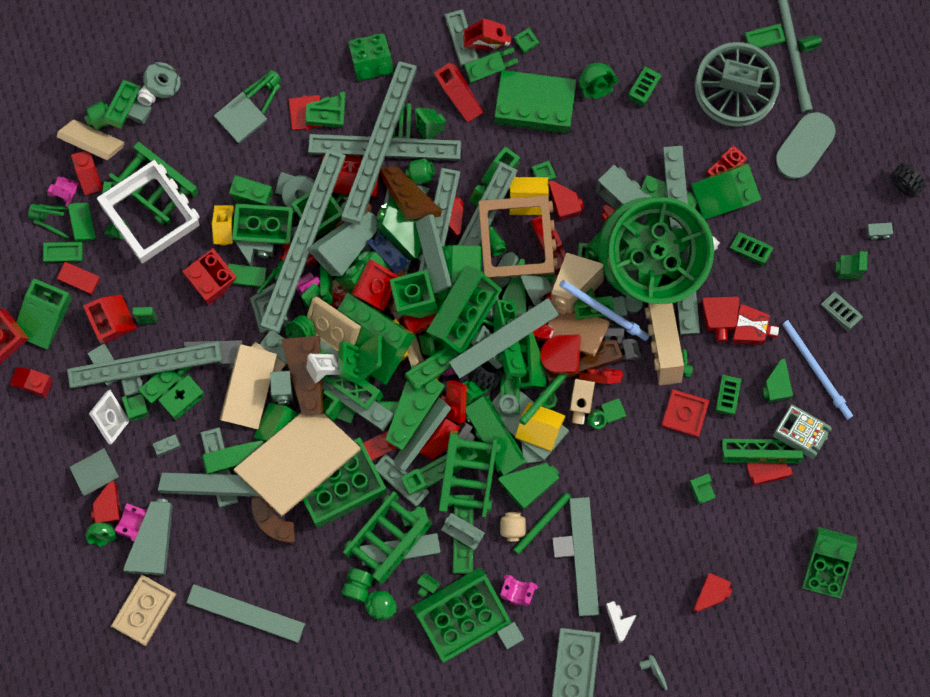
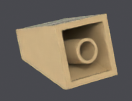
(580, 273)

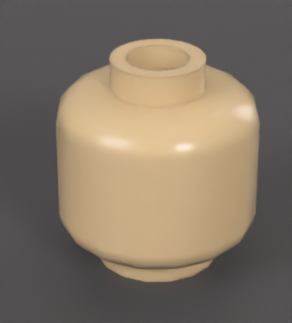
(512, 526)

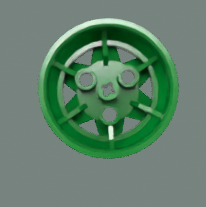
(642, 239)

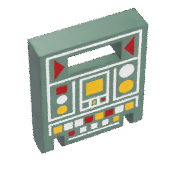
(806, 433)

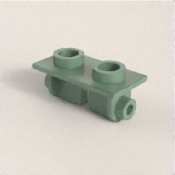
(462, 531)

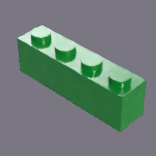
(490, 424)

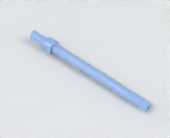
(630, 327)
(839, 401)

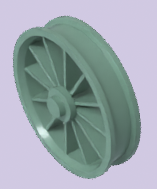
(718, 116)

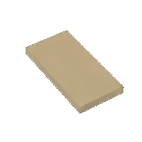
(248, 386)

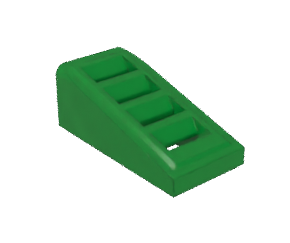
(640, 100)
(754, 242)
(309, 294)
(730, 411)

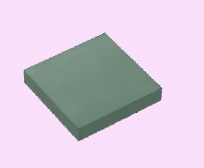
(240, 118)
(94, 472)

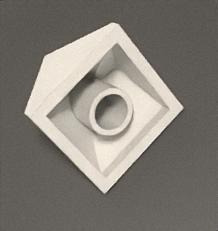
(109, 417)

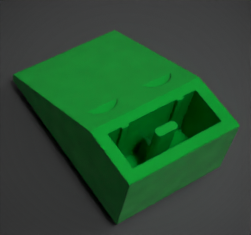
(42, 312)
(829, 562)

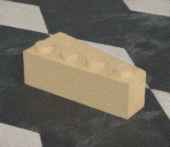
(665, 343)

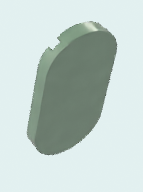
(805, 145)

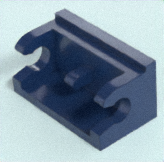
(388, 253)

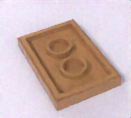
(590, 329)

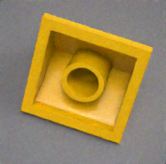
(528, 187)
(541, 428)

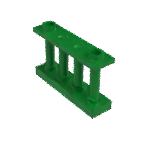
(186, 187)
(450, 480)
(394, 555)

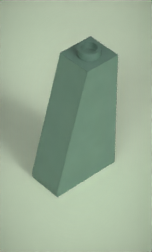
(343, 244)
(152, 542)

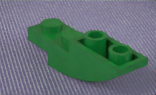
(511, 356)

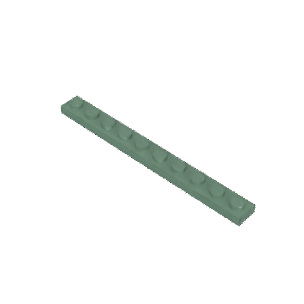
(379, 143)
(677, 190)
(302, 240)

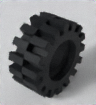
(908, 180)
(486, 375)

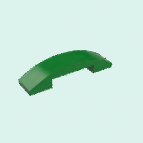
(434, 472)

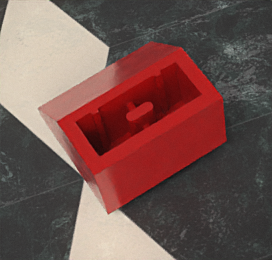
(210, 276)
(110, 318)

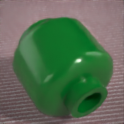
(96, 114)
(420, 171)

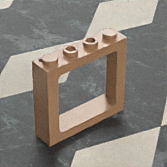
(516, 271)

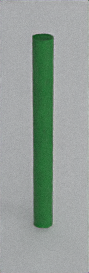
(542, 399)
(541, 523)

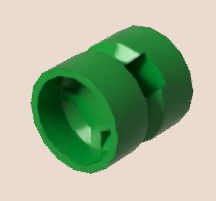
(357, 585)

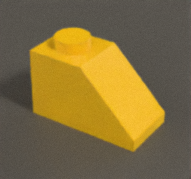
(223, 224)

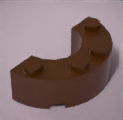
(270, 524)

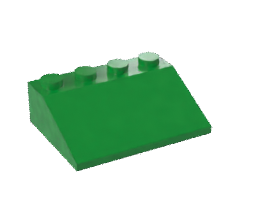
(535, 101)
(394, 337)
(346, 489)
(461, 614)

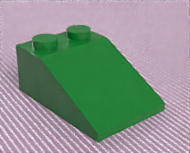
(726, 191)

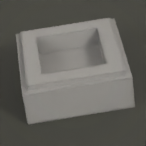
(563, 547)

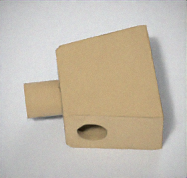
(581, 390)

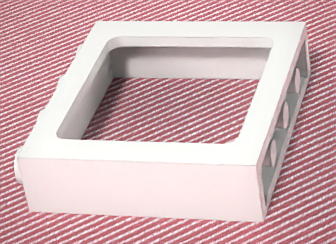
(133, 183)

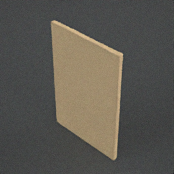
(296, 460)

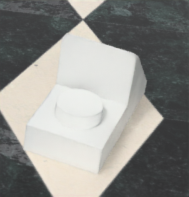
(321, 365)
(620, 626)

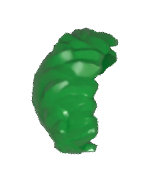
(100, 534)
(380, 605)

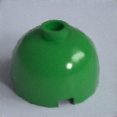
(597, 80)

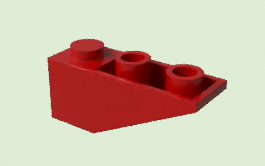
(458, 91)

